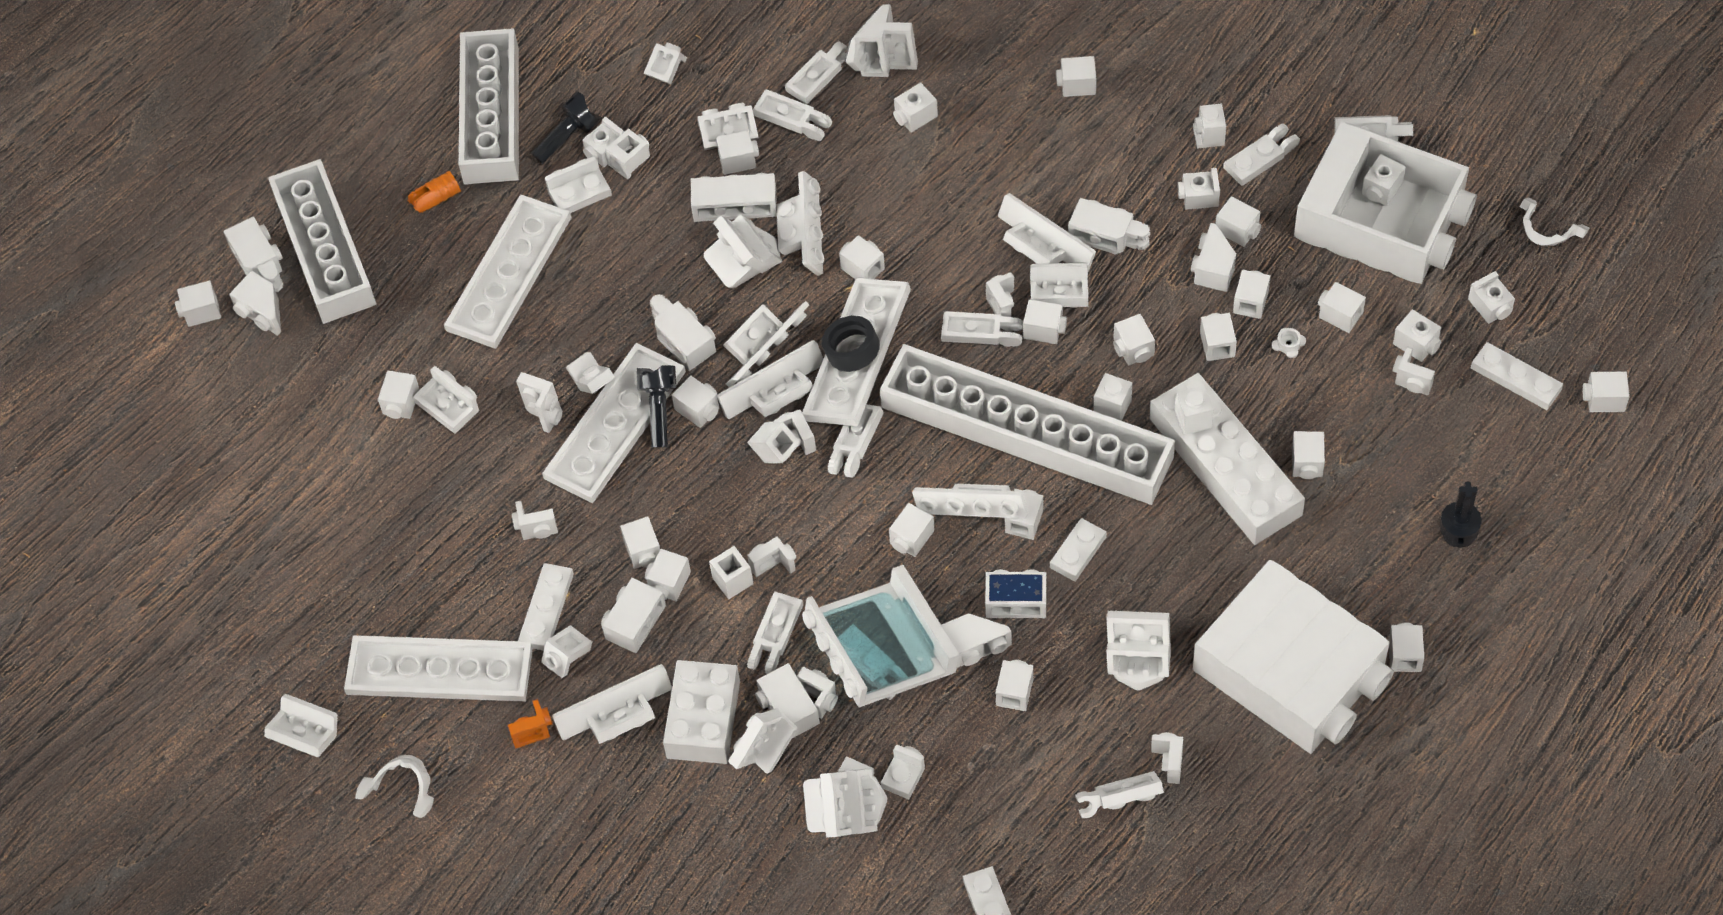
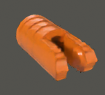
(434, 192)

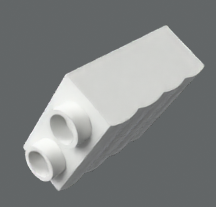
(1394, 237)
(1293, 658)

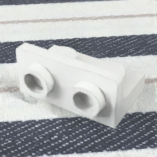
(734, 120)
(577, 185)
(540, 400)

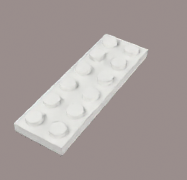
(507, 271)
(842, 395)
(607, 428)
(438, 668)

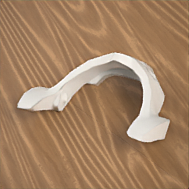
(1529, 206)
(424, 801)

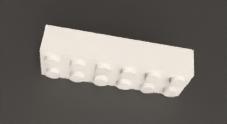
(489, 106)
(322, 241)
(1231, 465)

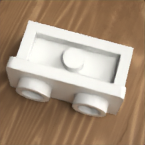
(1060, 284)
(447, 400)
(303, 726)
(763, 741)

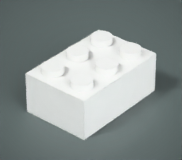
(701, 712)

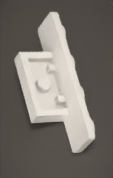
(800, 224)
(1040, 237)
(756, 335)
(775, 384)
(972, 501)
(615, 708)

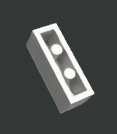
(733, 195)

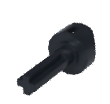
(576, 117)
(656, 384)
(1461, 519)

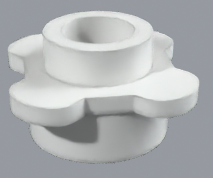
(1289, 335)

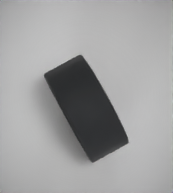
(858, 357)

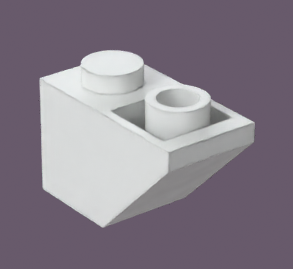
(1216, 261)
(258, 301)
(977, 638)

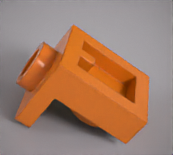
(531, 729)

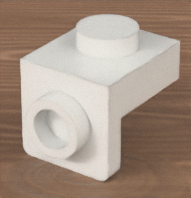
(1412, 376)
(535, 524)
(770, 554)
(820, 687)

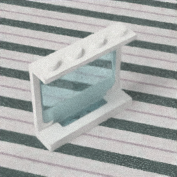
(882, 639)

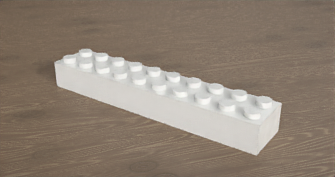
(1027, 424)

